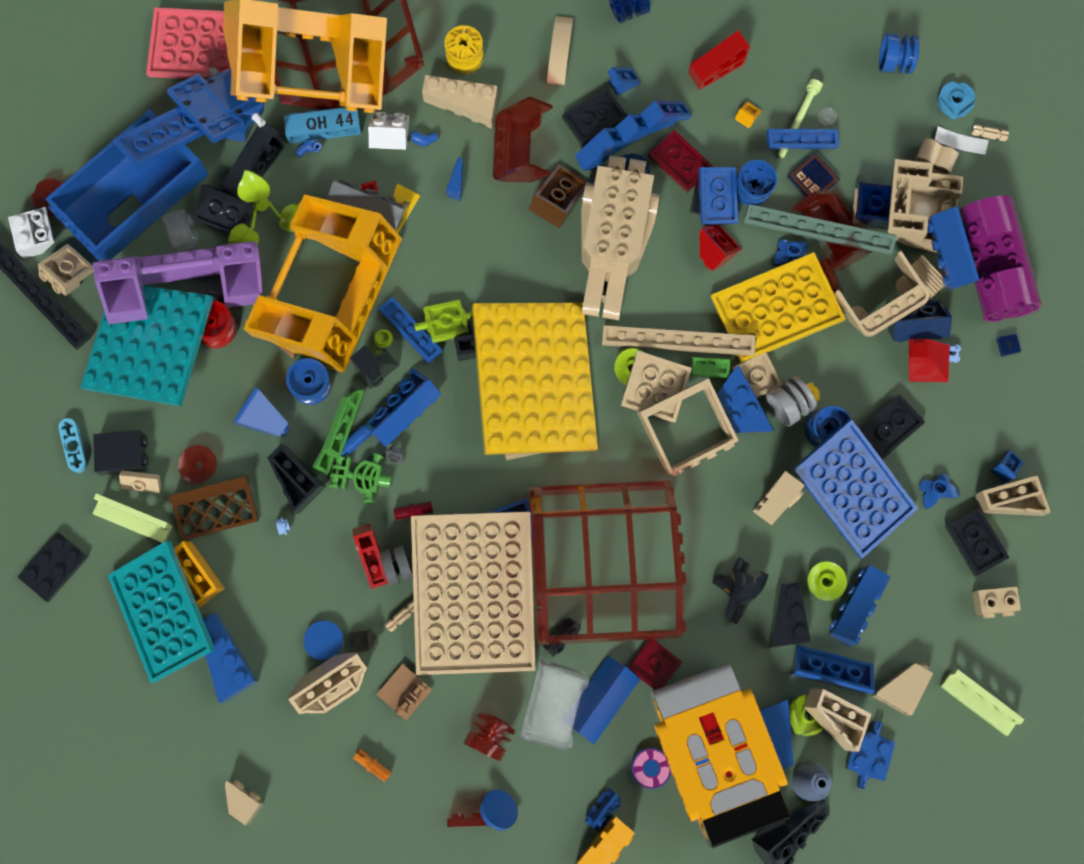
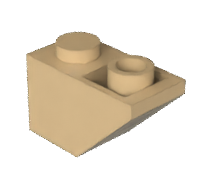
(241, 803)

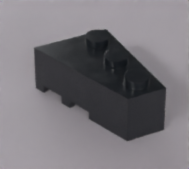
(373, 365)
(296, 478)

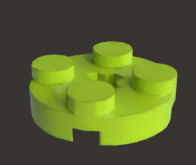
(797, 718)

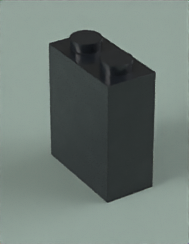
(120, 452)

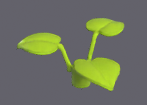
(256, 190)

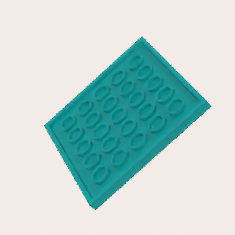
(151, 355)

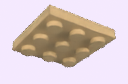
(653, 381)

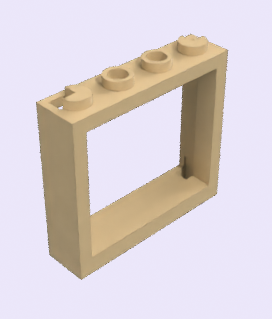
(709, 452)

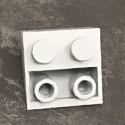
(388, 131)
(31, 232)

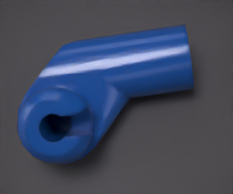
(423, 140)

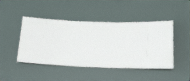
(961, 141)

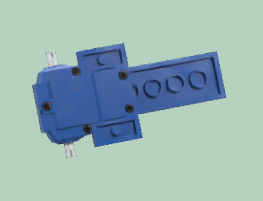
(202, 109)

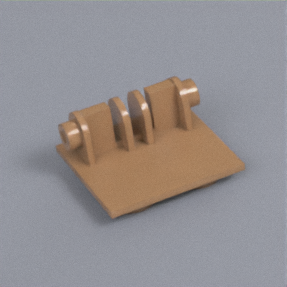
(404, 692)

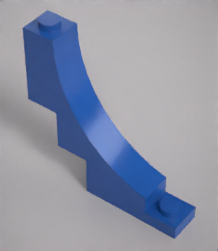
(635, 126)

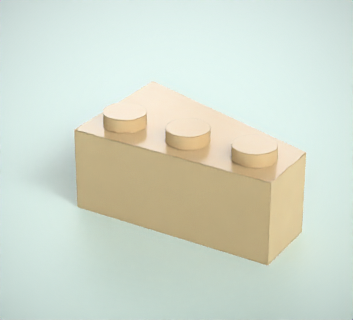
(782, 494)

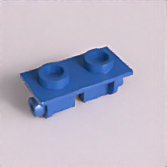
(599, 817)

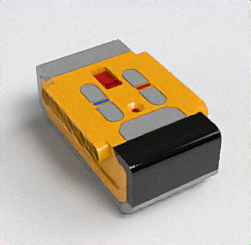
(720, 755)

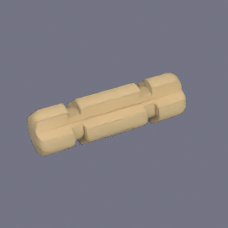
(989, 132)
(400, 617)

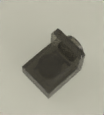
(363, 641)

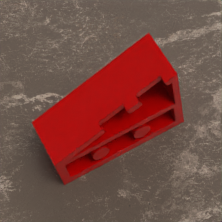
(720, 60)

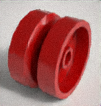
(220, 327)

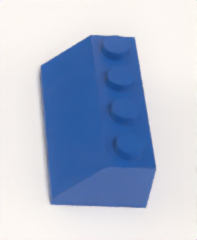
(952, 249)

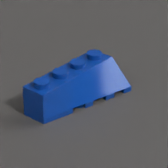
(403, 407)

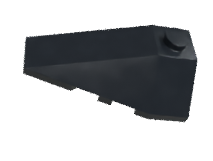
(781, 841)

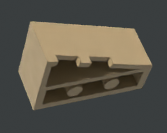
(1015, 498)
(839, 718)

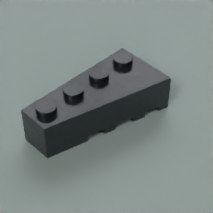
(256, 156)

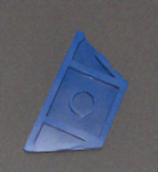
(742, 405)

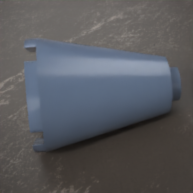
(811, 782)

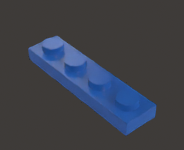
(802, 139)
(405, 326)

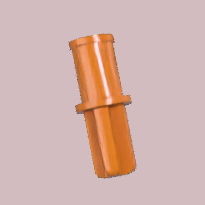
(372, 765)

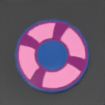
(650, 768)

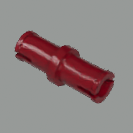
(408, 511)

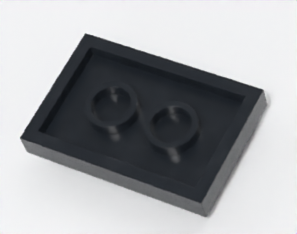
(593, 116)
(222, 209)
(891, 426)
(977, 541)
(52, 567)

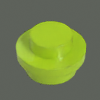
(383, 338)

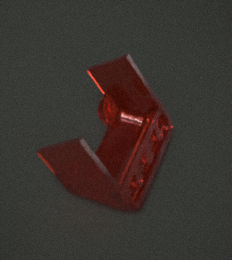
(513, 140)
(830, 207)

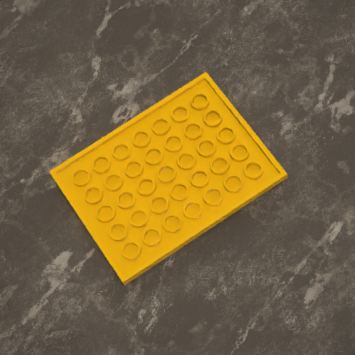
(534, 378)

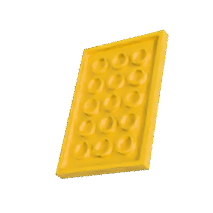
(779, 305)

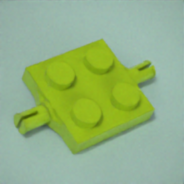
(445, 321)

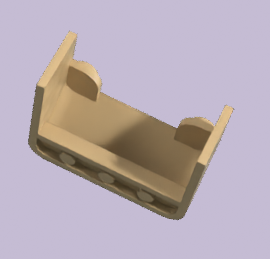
(912, 296)

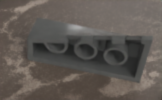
(352, 195)

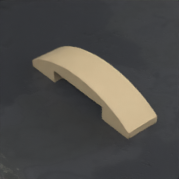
(559, 50)

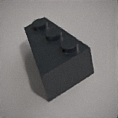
(789, 617)

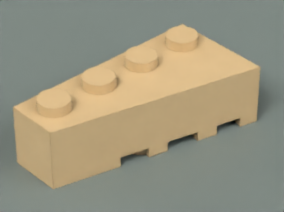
(462, 97)

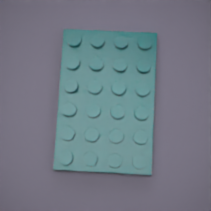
(161, 612)

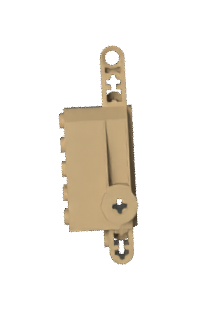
(615, 230)

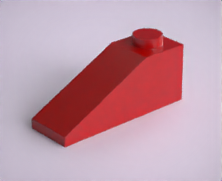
(369, 555)

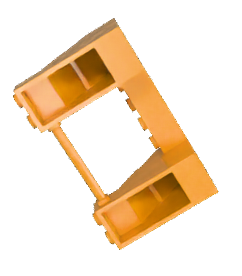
(356, 40)
(312, 334)

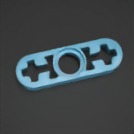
(65, 442)

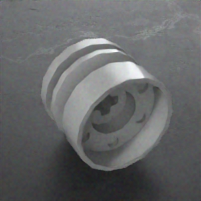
(791, 401)

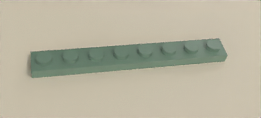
(820, 229)

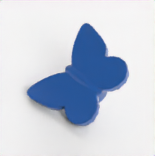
(789, 251)
(937, 489)

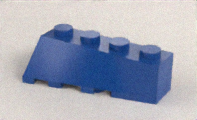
(859, 605)

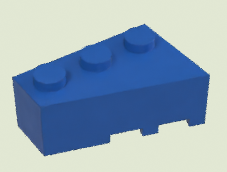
(778, 726)

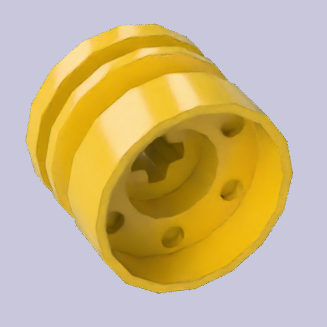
(464, 49)

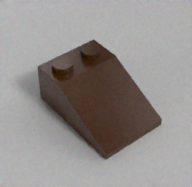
(558, 196)

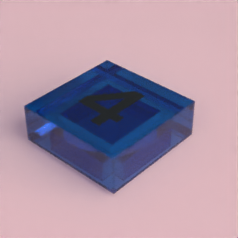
(1008, 345)

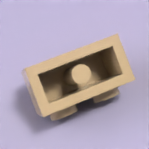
(996, 601)

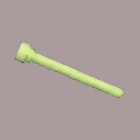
(813, 87)

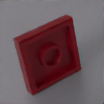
(654, 665)

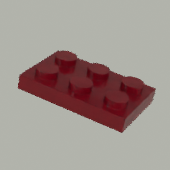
(679, 160)

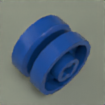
(304, 371)

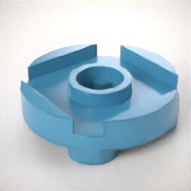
(951, 108)

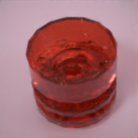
(489, 736)

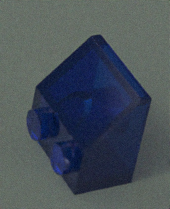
(873, 205)

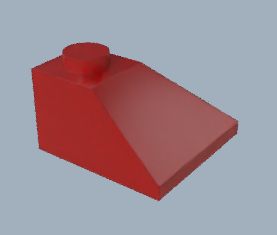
(716, 246)
(928, 361)

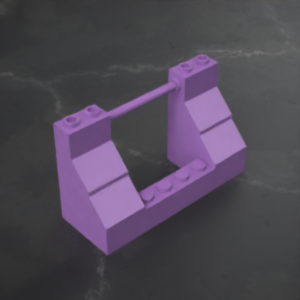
(122, 279)

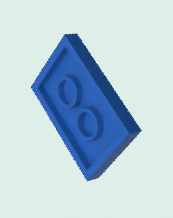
(718, 195)

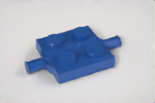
(872, 758)

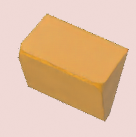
(747, 114)

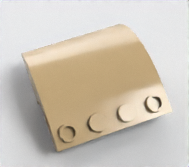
(917, 196)

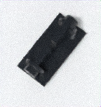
(566, 627)

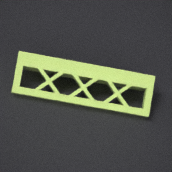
(132, 519)
(981, 702)

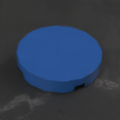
(323, 640)
(498, 810)

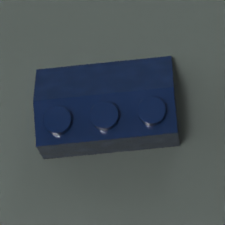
(926, 322)

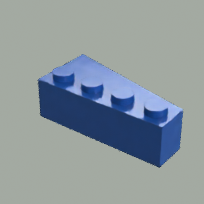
(226, 664)

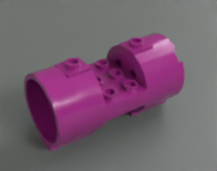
(1001, 259)

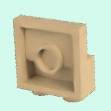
(64, 270)

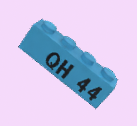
(321, 124)

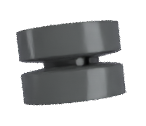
(396, 565)

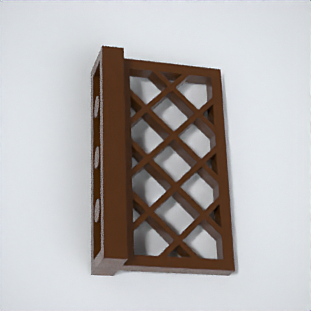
(213, 491)

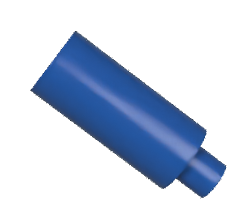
(356, 439)

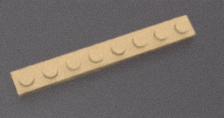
(678, 340)

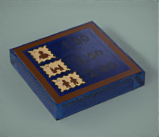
(813, 176)

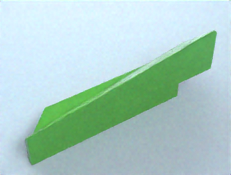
(338, 431)

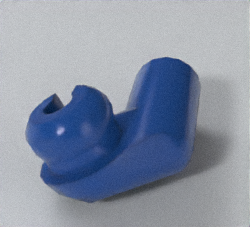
(308, 146)

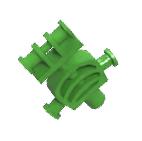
(378, 479)

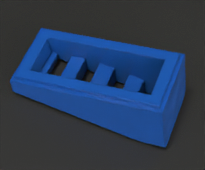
(454, 187)

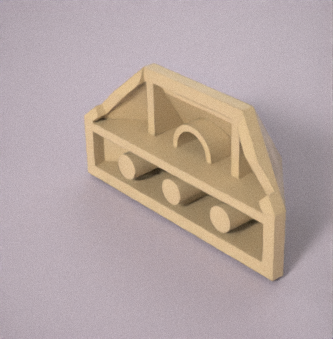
(328, 684)

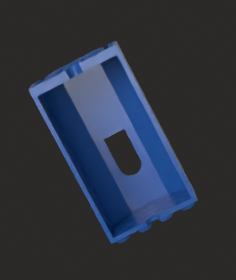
(109, 180)

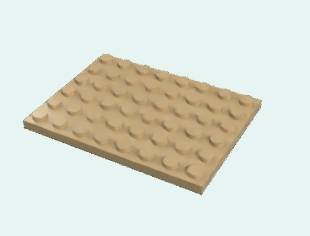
(473, 593)

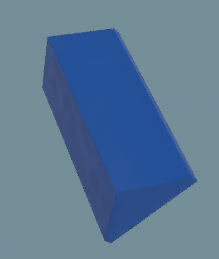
(833, 670)
(603, 698)

